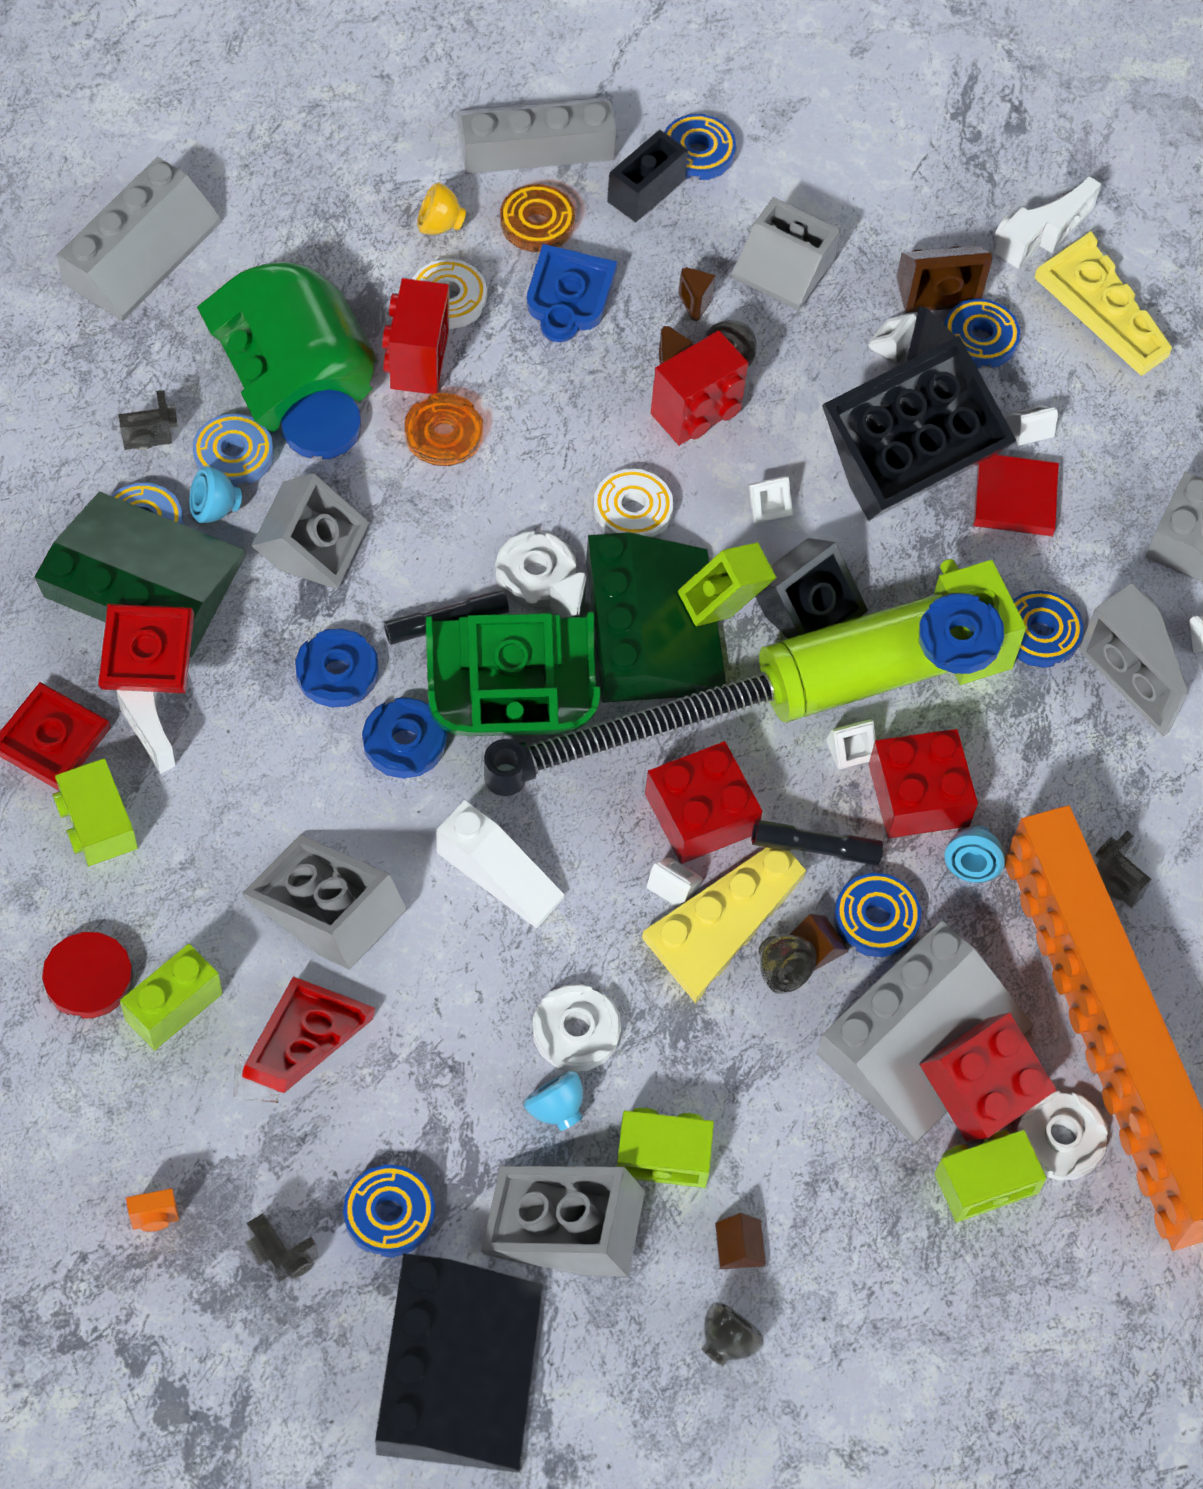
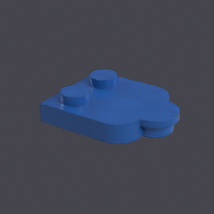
(569, 291)

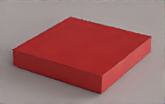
(1016, 495)
(146, 648)
(50, 734)

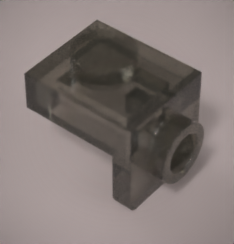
(149, 427)
(1120, 876)
(267, 1248)

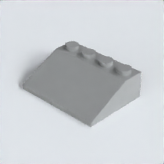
(909, 1016)

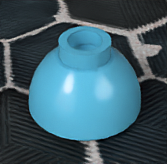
(213, 495)
(975, 855)
(557, 1101)

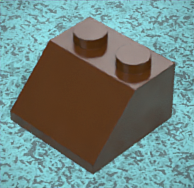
(942, 277)

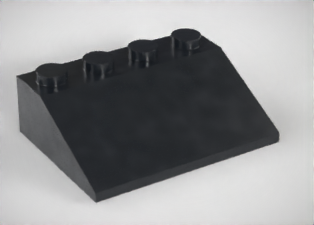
(915, 427)
(458, 1365)

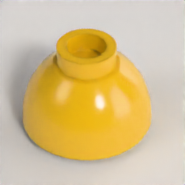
(440, 211)

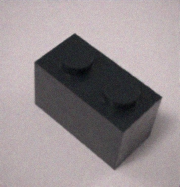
(647, 175)

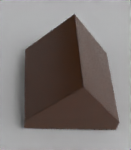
(696, 291)
(671, 344)
(823, 936)
(740, 1242)

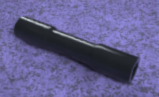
(414, 624)
(842, 846)

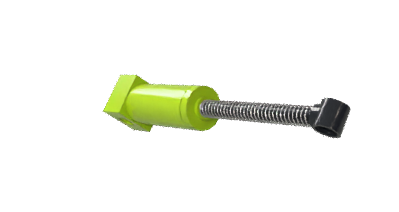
(795, 676)

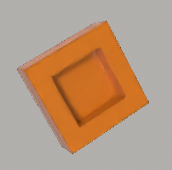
(152, 1210)

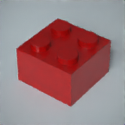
(417, 336)
(699, 388)
(922, 783)
(702, 802)
(988, 1077)

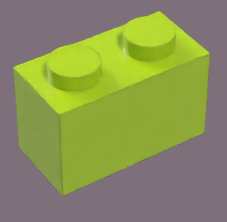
(726, 584)
(95, 811)
(171, 997)
(666, 1147)
(989, 1174)

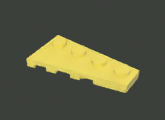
(1096, 296)
(716, 923)

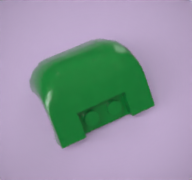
(288, 338)
(511, 674)

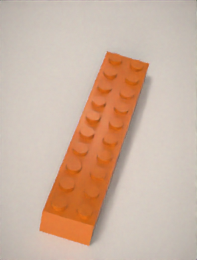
(1115, 1017)

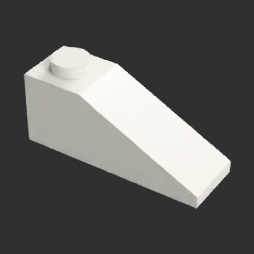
(496, 863)

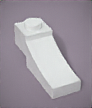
(1044, 225)
(141, 714)

